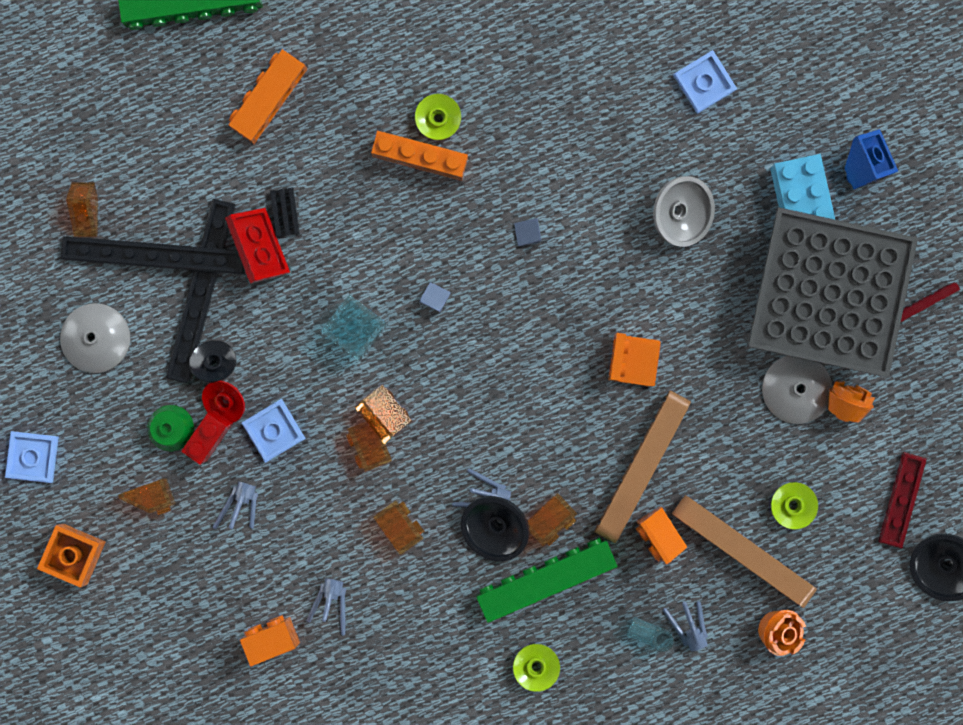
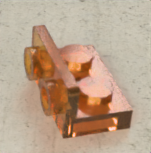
(369, 446)

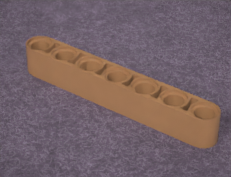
(643, 466)
(744, 551)

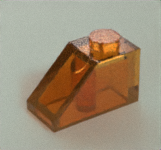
(83, 209)
(151, 497)

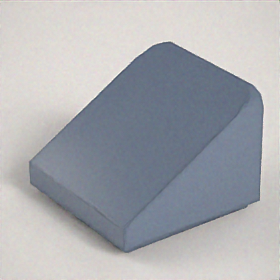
(528, 232)
(435, 297)

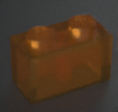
(383, 413)
(551, 519)
(399, 527)

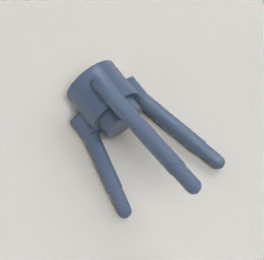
(499, 491)
(241, 493)
(331, 590)
(695, 637)

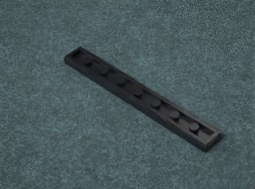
(151, 255)
(199, 295)

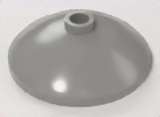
(693, 213)
(110, 340)
(781, 393)

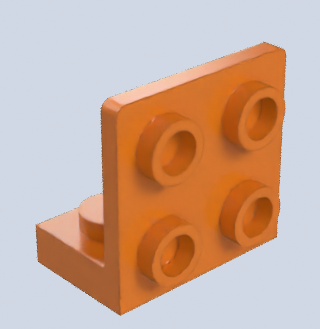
(634, 360)

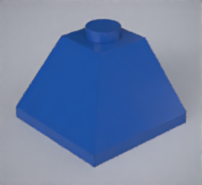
(869, 160)

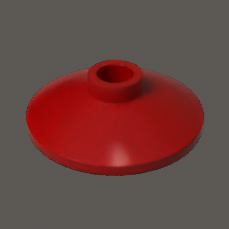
(224, 399)

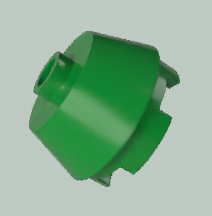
(170, 428)

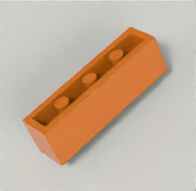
(267, 96)
(419, 155)

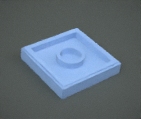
(705, 82)
(273, 430)
(31, 457)

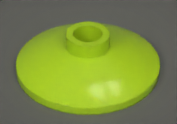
(432, 106)
(806, 505)
(540, 679)

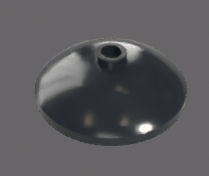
(494, 539)
(932, 572)

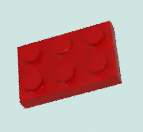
(257, 245)

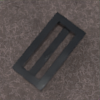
(282, 192)

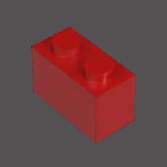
(207, 437)

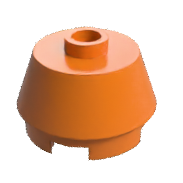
(849, 402)
(782, 632)

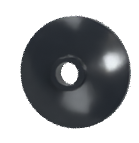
(211, 353)

